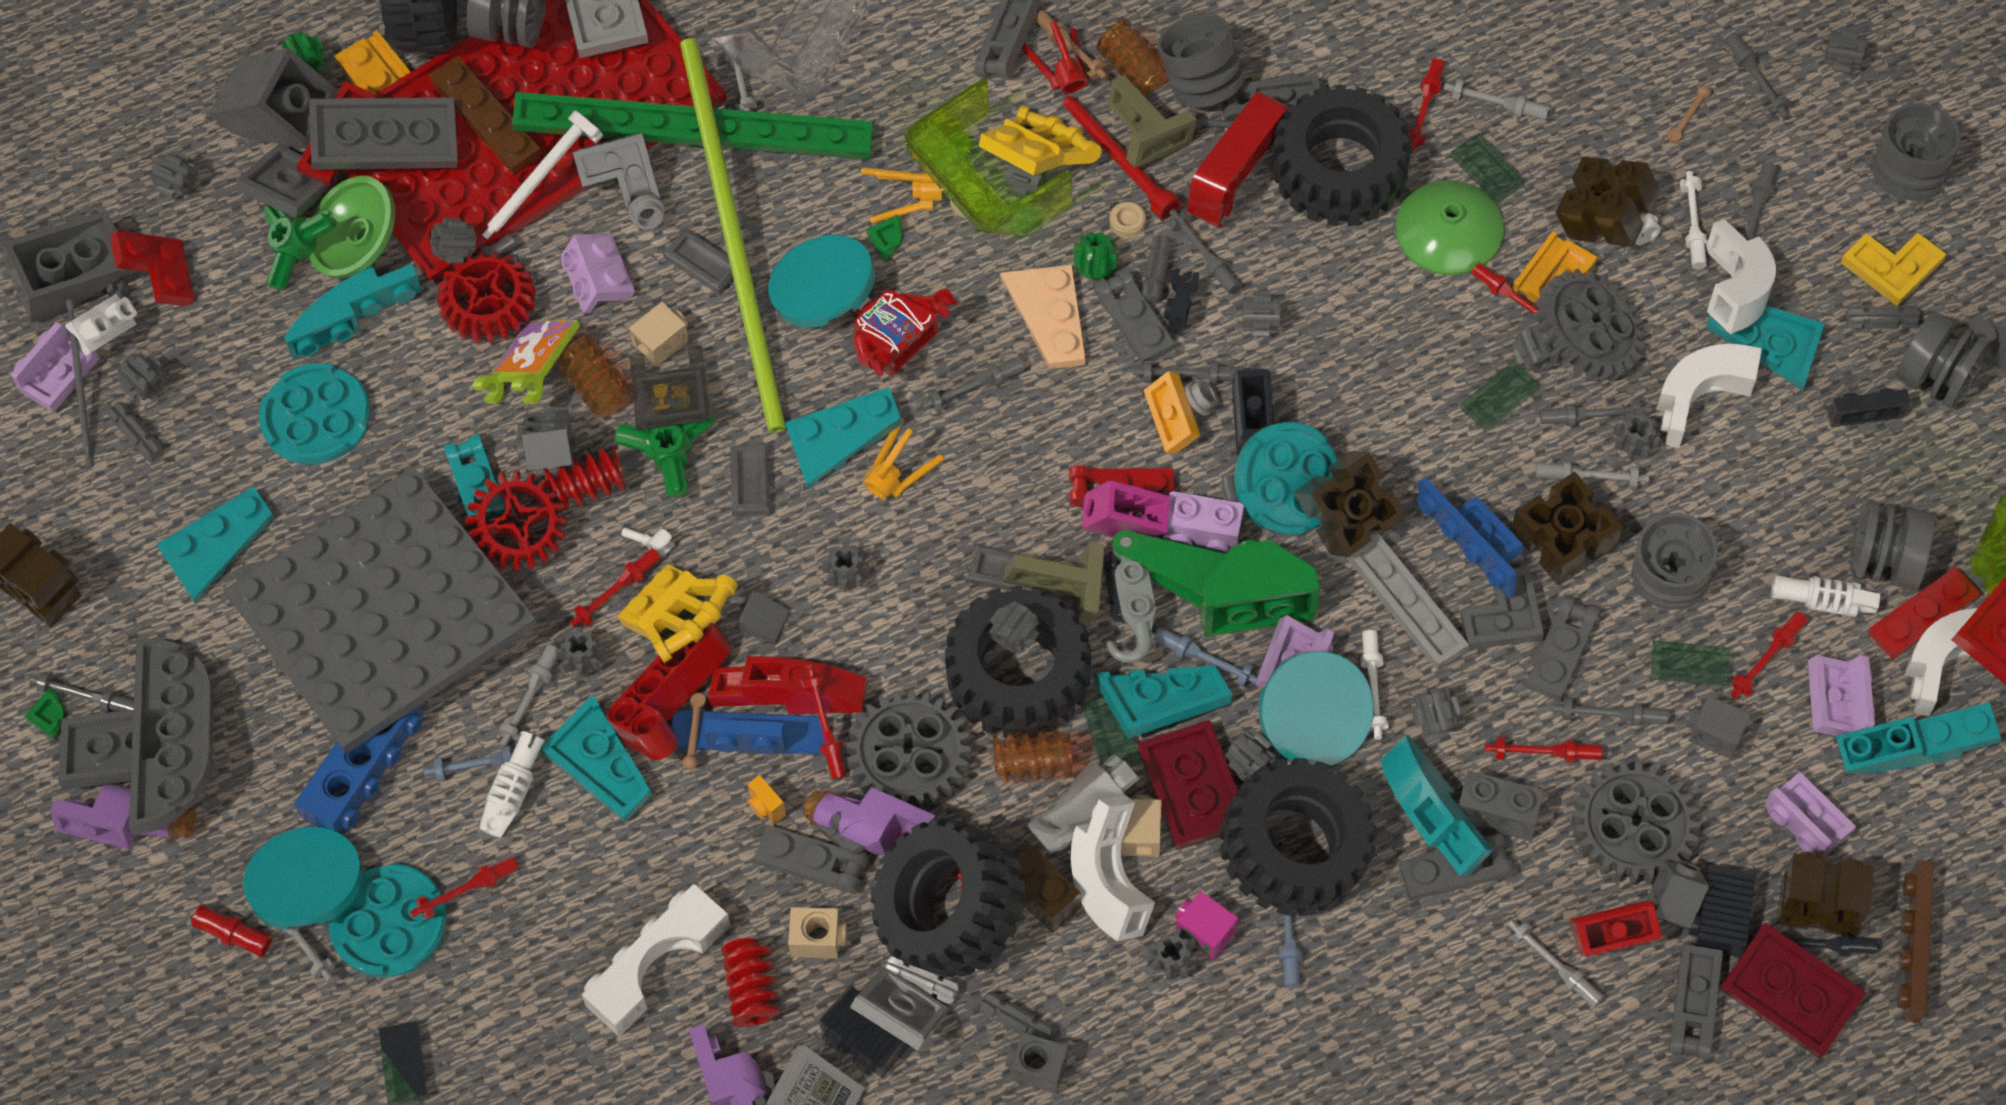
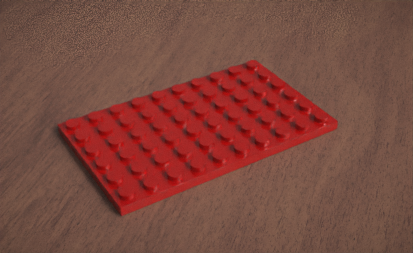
(552, 67)

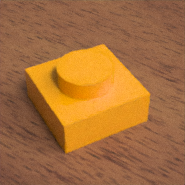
(765, 801)

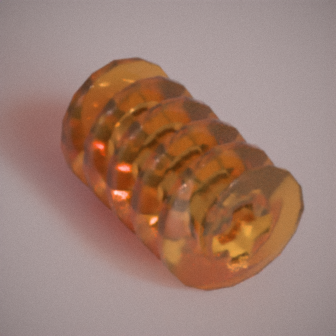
(1132, 56)
(594, 377)
(1033, 756)

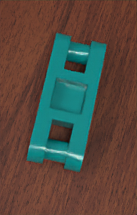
(472, 475)

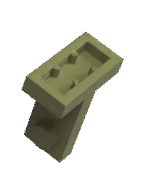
(1152, 133)
(1063, 578)

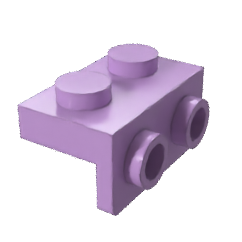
(596, 270)
(48, 369)
(1204, 522)
(1290, 639)
(1840, 694)
(1808, 815)

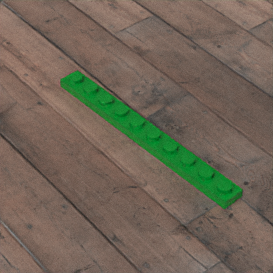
(680, 126)

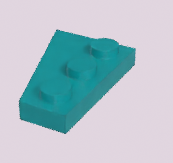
(1785, 341)
(838, 432)
(213, 541)
(1159, 699)
(597, 761)

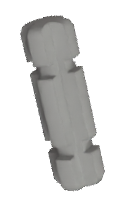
(925, 981)

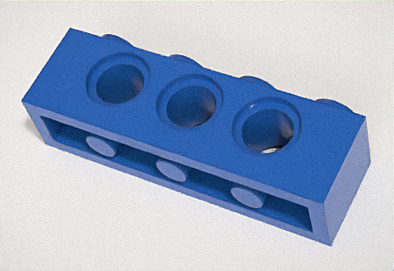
(339, 770)

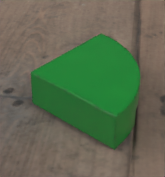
(886, 237)
(47, 714)

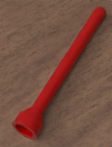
(1160, 199)

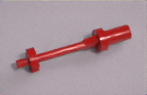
(1430, 86)
(1500, 285)
(632, 573)
(1782, 638)
(830, 746)
(1568, 750)
(485, 877)

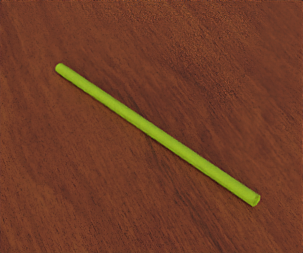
(733, 236)

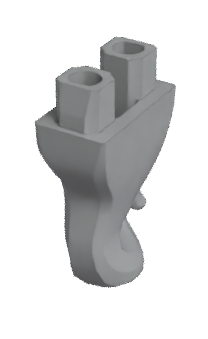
(1056, 826)

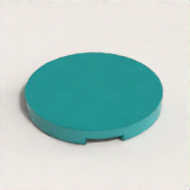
(821, 280)
(314, 414)
(1276, 465)
(1316, 708)
(302, 877)
(377, 930)

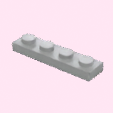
(1408, 602)

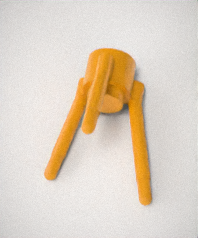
(922, 188)
(883, 475)

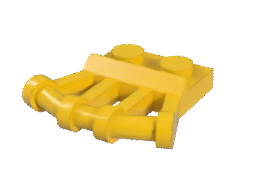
(1042, 147)
(666, 598)

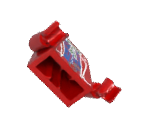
(897, 328)

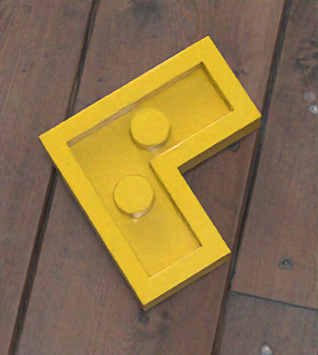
(1893, 274)

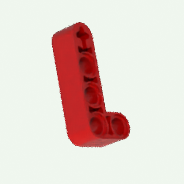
(1233, 159)
(661, 690)

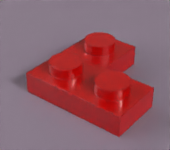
(160, 257)

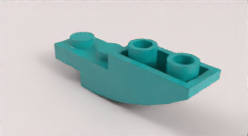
(336, 312)
(1918, 742)
(1431, 808)

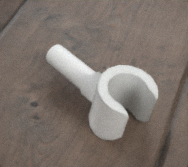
(659, 542)

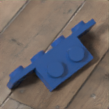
(1478, 534)
(750, 732)

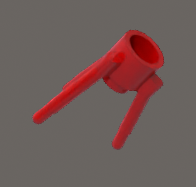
(1069, 73)

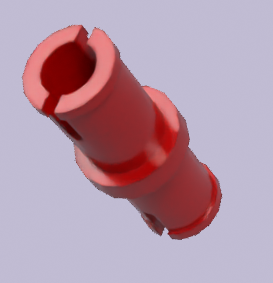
(231, 930)

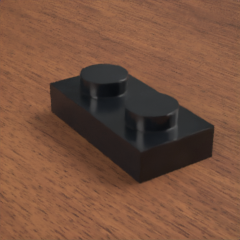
(1867, 408)

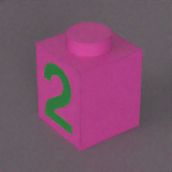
(1206, 924)

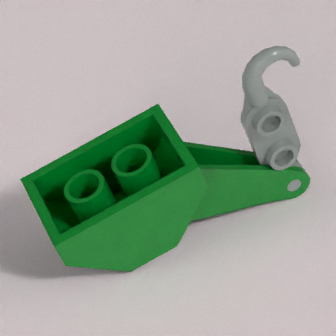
(1233, 590)

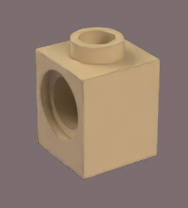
(659, 333)
(1143, 828)
(807, 919)

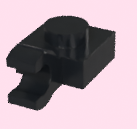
(1178, 309)

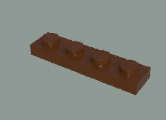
(485, 115)
(1915, 957)

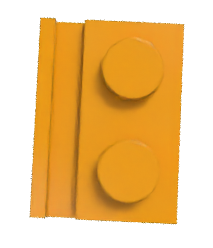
(371, 63)
(1552, 260)

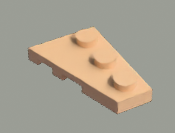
(1050, 312)

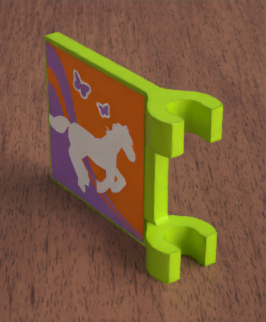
(528, 360)

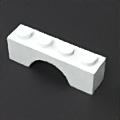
(689, 924)

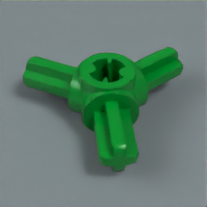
(293, 241)
(668, 460)

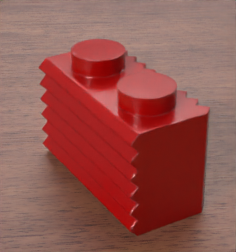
(1615, 928)

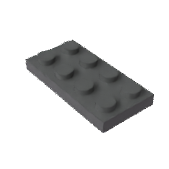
(382, 133)

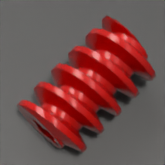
(586, 478)
(749, 983)

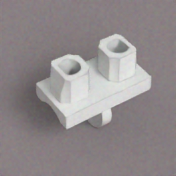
(103, 323)

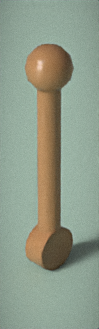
(1675, 135)
(697, 702)

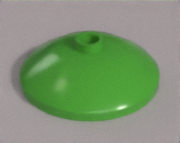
(363, 227)
(1448, 243)

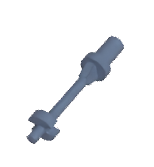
(1185, 647)
(495, 759)
(1290, 957)

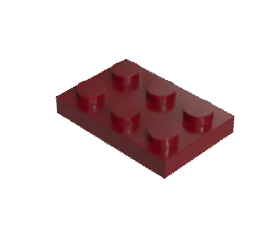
(1190, 780)
(1792, 990)

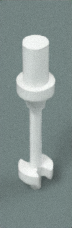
(1696, 239)
(1372, 661)

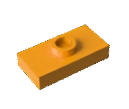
(1171, 412)

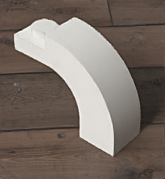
(1743, 297)
(1707, 370)
(1929, 657)
(1099, 871)

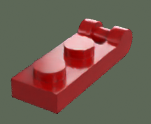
(1152, 479)

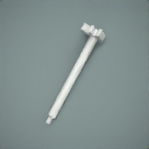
(580, 126)

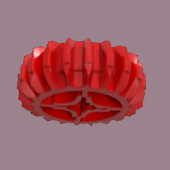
(486, 313)
(533, 514)

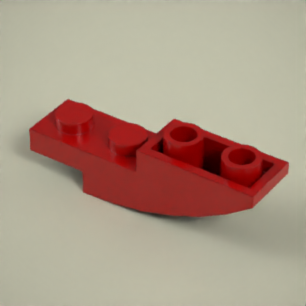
(778, 681)

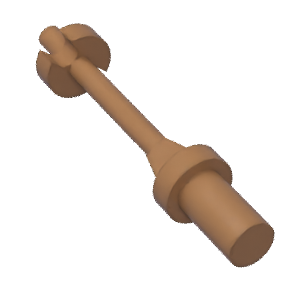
(1096, 65)

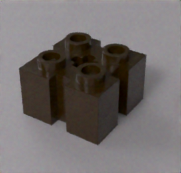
(1608, 201)
(1346, 521)
(1566, 528)
(36, 576)
(1825, 894)

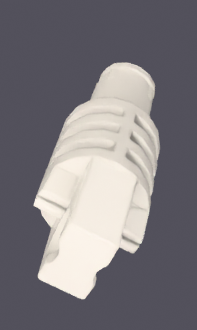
(1826, 595)
(510, 786)

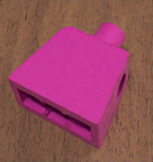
(1113, 508)

